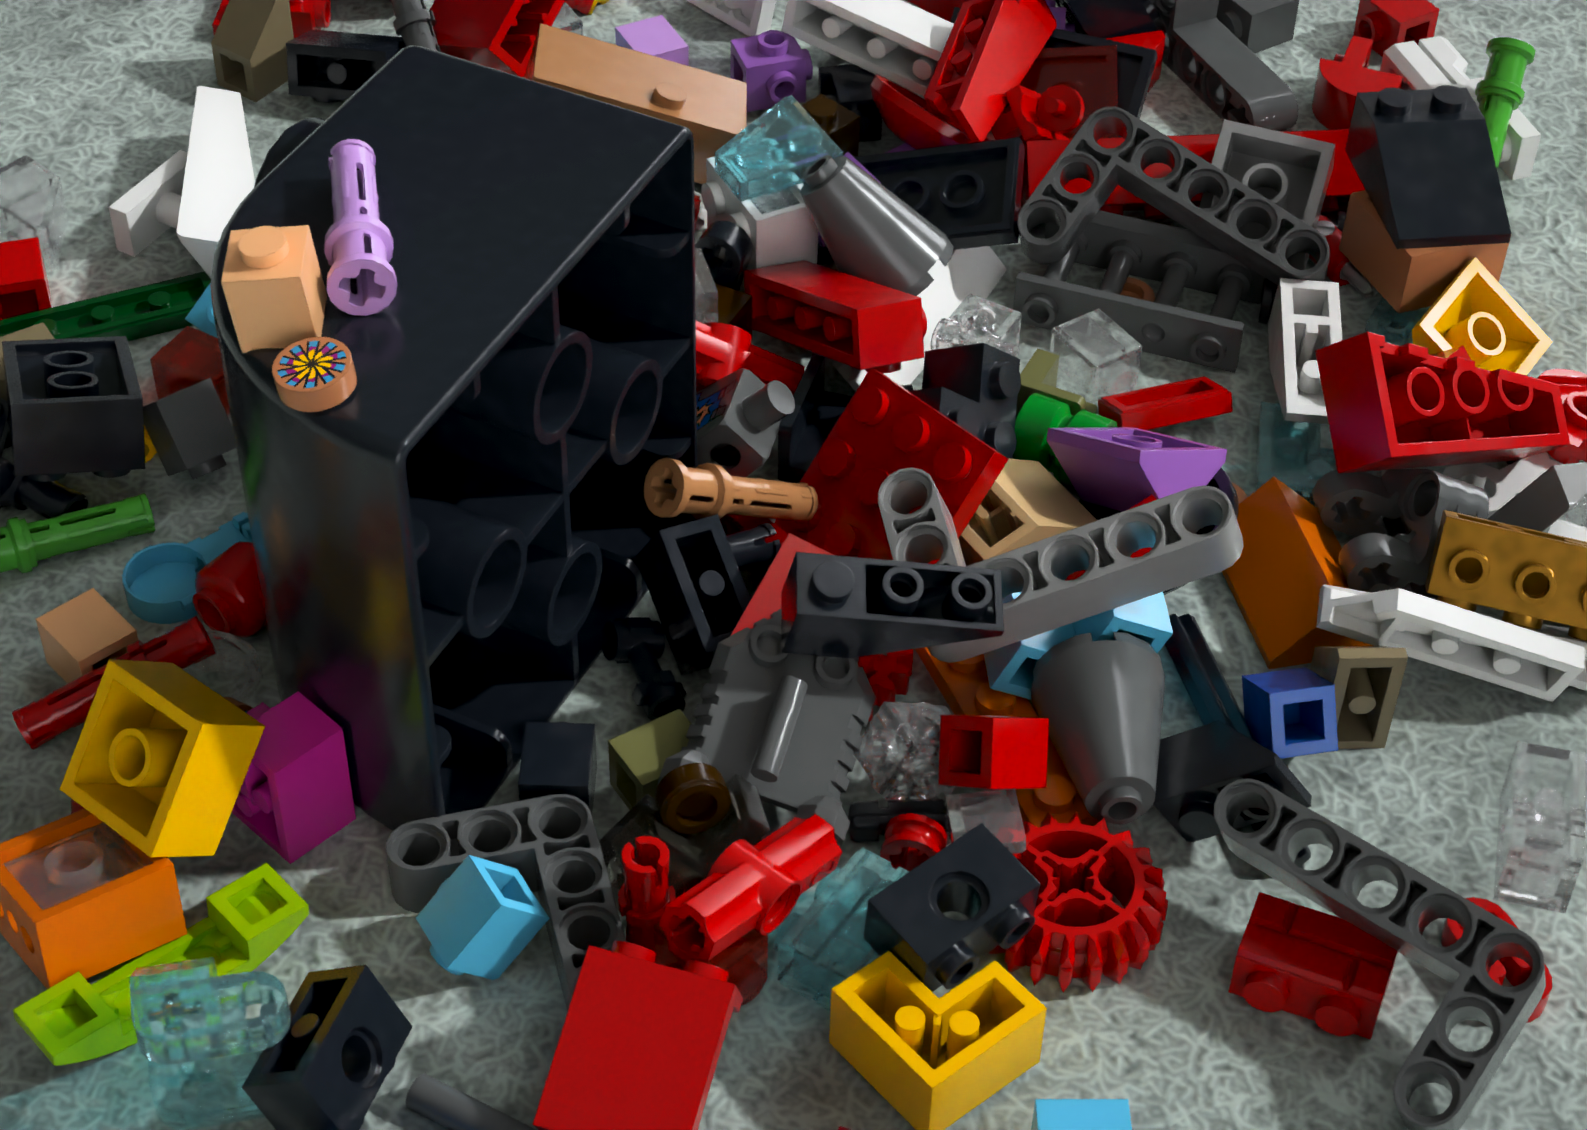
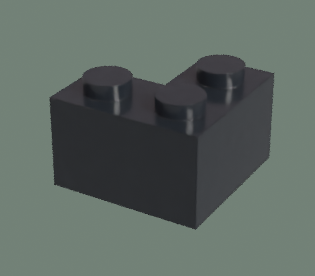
(976, 390)

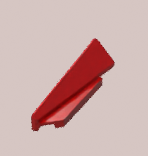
(984, 58)

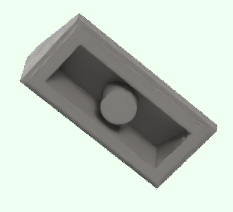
(1545, 498)

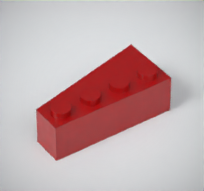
(1421, 410)

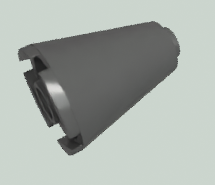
(871, 228)
(1104, 720)

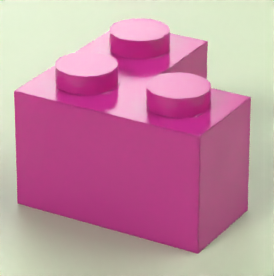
(297, 779)

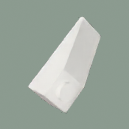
(1302, 321)

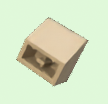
(1020, 510)

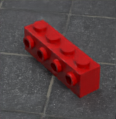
(837, 315)

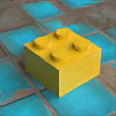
(161, 758)

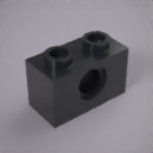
(966, 877)
(333, 1054)

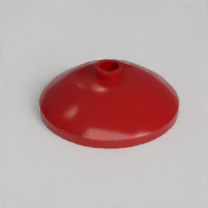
(913, 118)

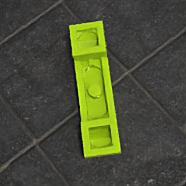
(241, 931)

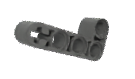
(1222, 67)

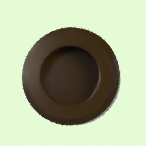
(692, 798)

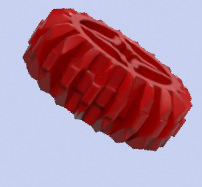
(1076, 922)

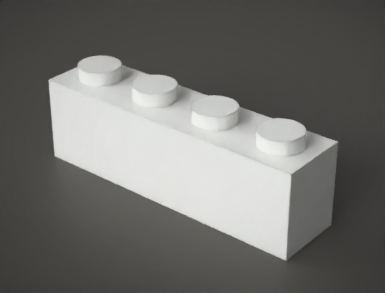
(873, 34)

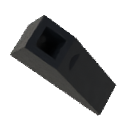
(885, 605)

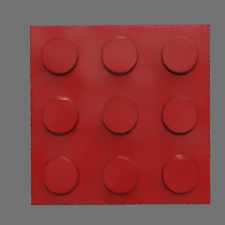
(874, 437)

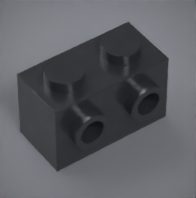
(336, 64)

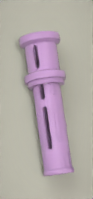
(357, 241)

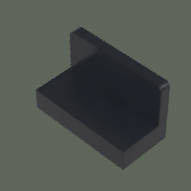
(809, 424)

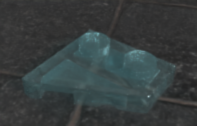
(773, 151)

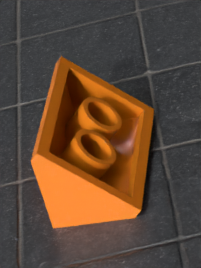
(1281, 574)

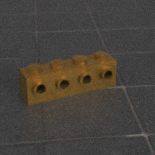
(1511, 570)

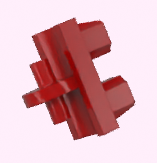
(1039, 115)

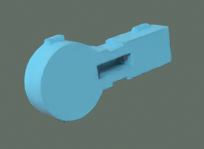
(163, 576)

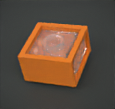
(84, 898)

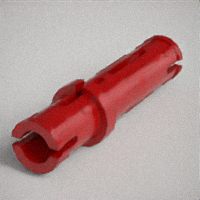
(71, 703)

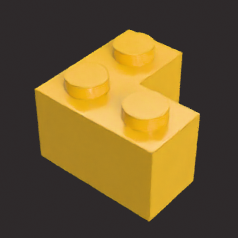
(930, 1052)

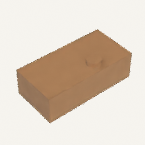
(687, 96)

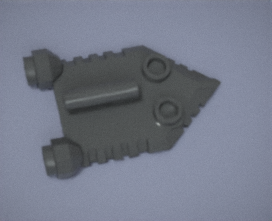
(781, 722)

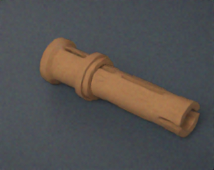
(714, 491)

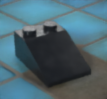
(1428, 167)
(73, 407)

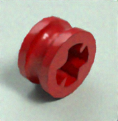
(912, 840)

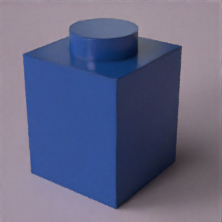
(1291, 711)

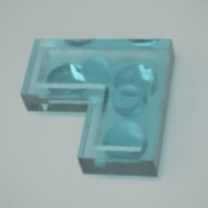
(1291, 452)

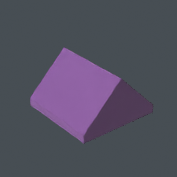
(1128, 463)

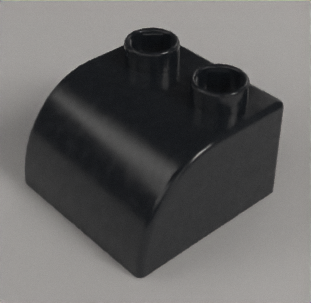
(481, 491)

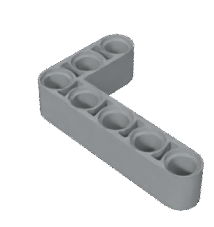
(1041, 567)

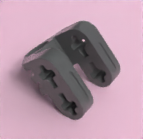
(1408, 532)

